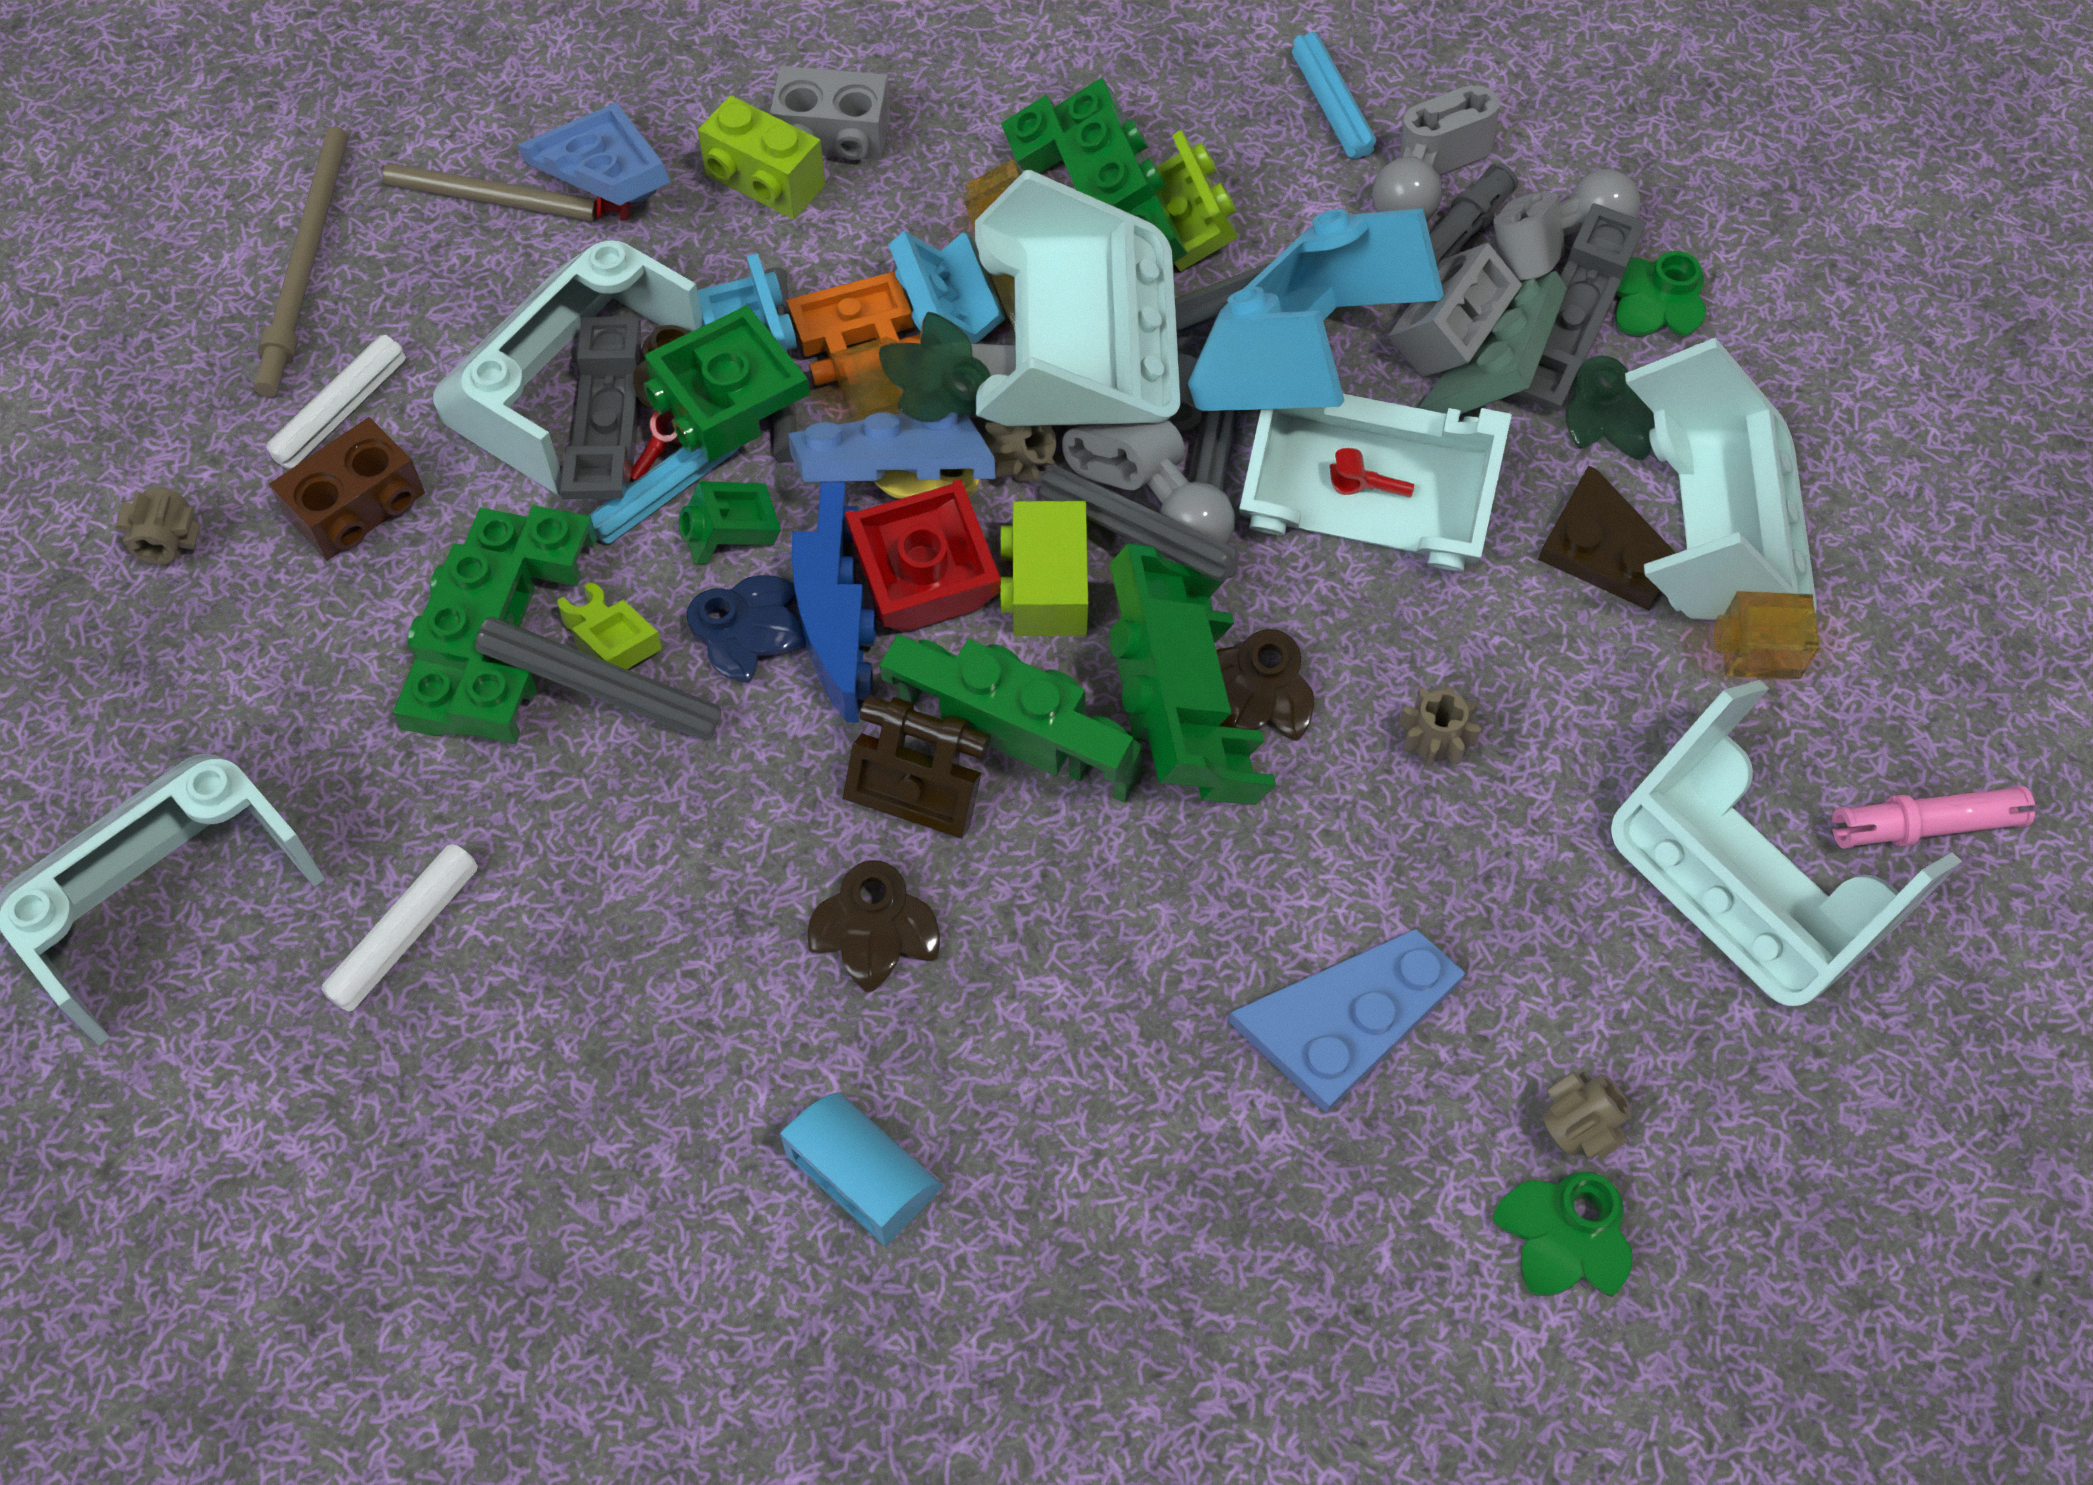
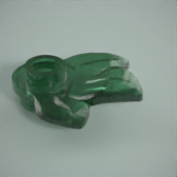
(930, 370)
(1609, 412)

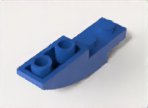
(833, 605)

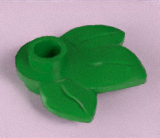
(1661, 295)
(1562, 1244)

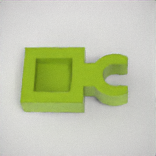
(609, 633)

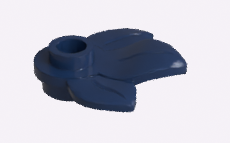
(752, 628)

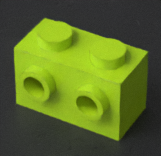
(762, 156)

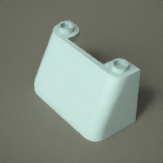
(1445, 459)

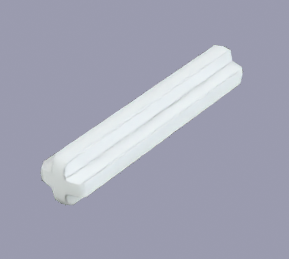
(336, 402)
(399, 928)

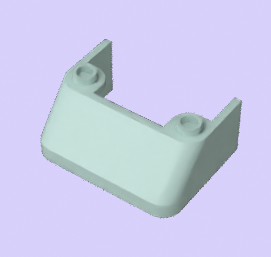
(492, 376)
(1734, 482)
(119, 847)
(1736, 882)

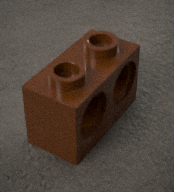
(348, 488)

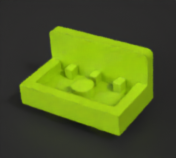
(1194, 202)

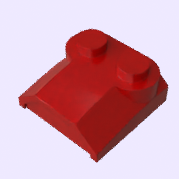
(924, 557)

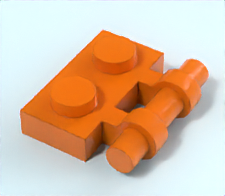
(847, 316)

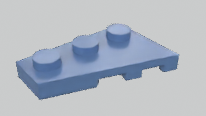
(600, 156)
(890, 442)
(1350, 1016)

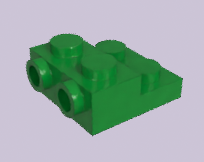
(722, 382)

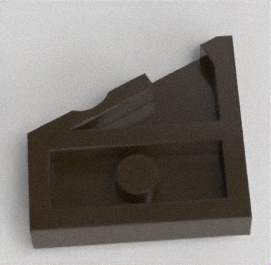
(1605, 542)

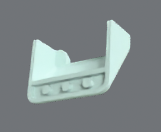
(1087, 310)

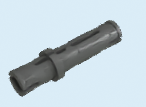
(1472, 211)

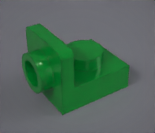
(727, 515)

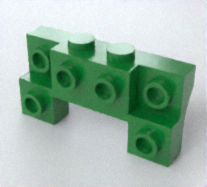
(1098, 151)
(489, 576)
(1176, 680)
(1022, 708)

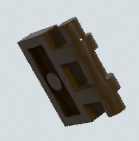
(911, 783)

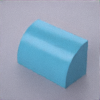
(859, 1166)

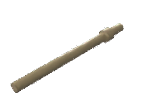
(279, 339)

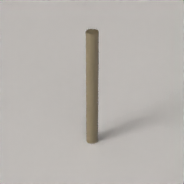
(490, 192)

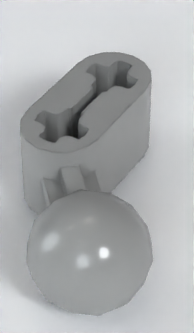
(1436, 140)
(1534, 225)
(1148, 454)

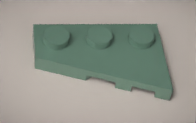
(1508, 353)

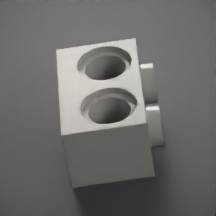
(836, 106)
(1451, 330)

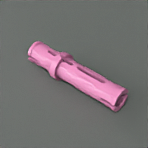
(1908, 819)

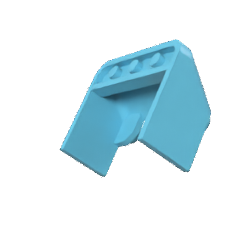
(1272, 335)

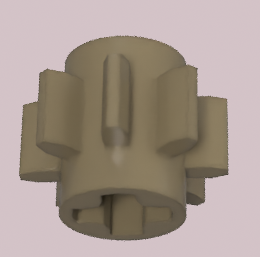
(1020, 449)
(158, 525)
(1438, 742)
(1587, 1115)

